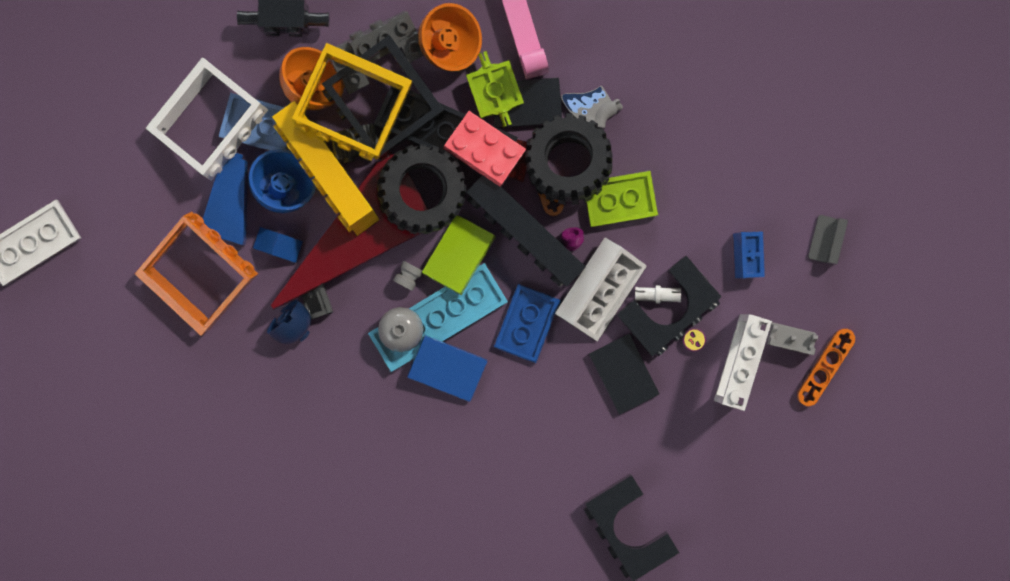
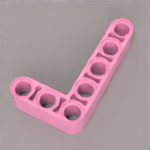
(525, 38)

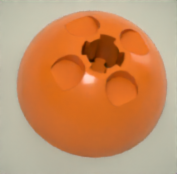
(450, 37)
(296, 73)

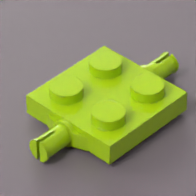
(495, 89)

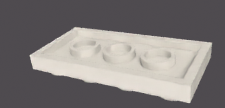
(35, 241)

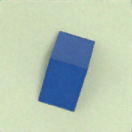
(278, 244)

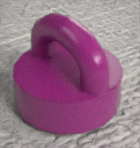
(572, 238)

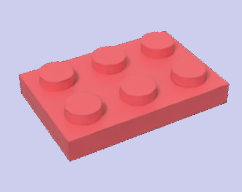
(484, 148)

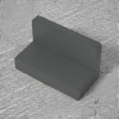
(827, 239)

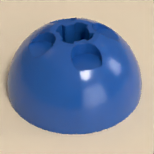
(280, 182)

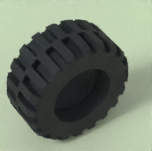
(562, 131)
(443, 167)

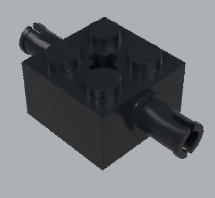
(283, 17)

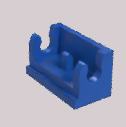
(748, 254)

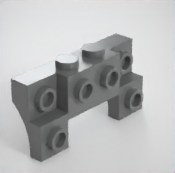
(401, 31)

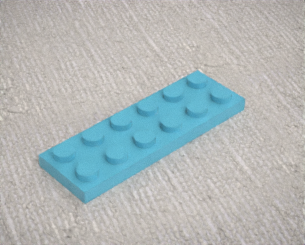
(448, 313)

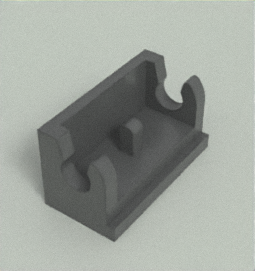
(317, 302)

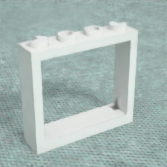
(182, 98)
(742, 361)

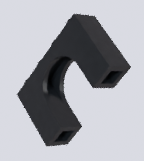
(699, 295)
(635, 559)

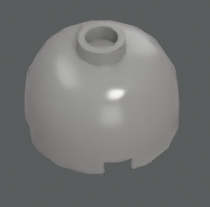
(400, 329)

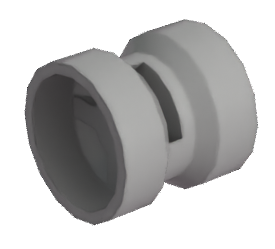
(408, 275)

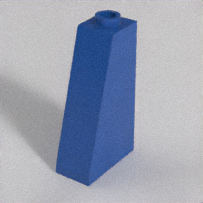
(228, 201)

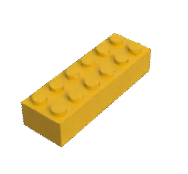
(328, 172)

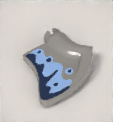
(593, 104)

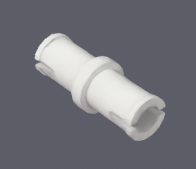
(658, 294)

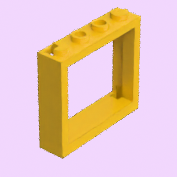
(364, 67)

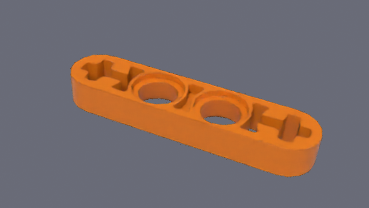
(829, 369)

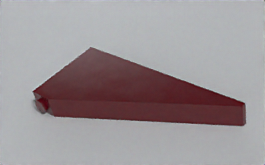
(344, 250)

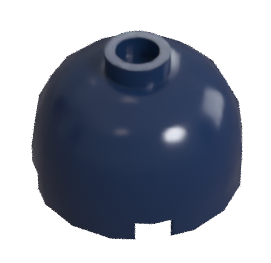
(291, 324)

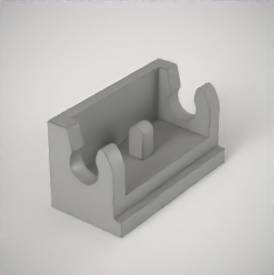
(792, 338)

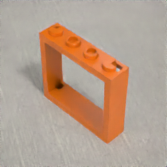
(176, 299)

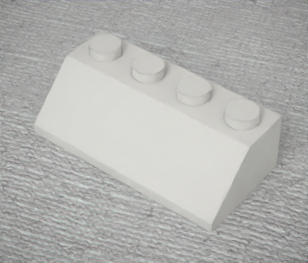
(601, 289)

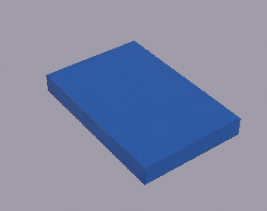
(527, 323)
(447, 368)

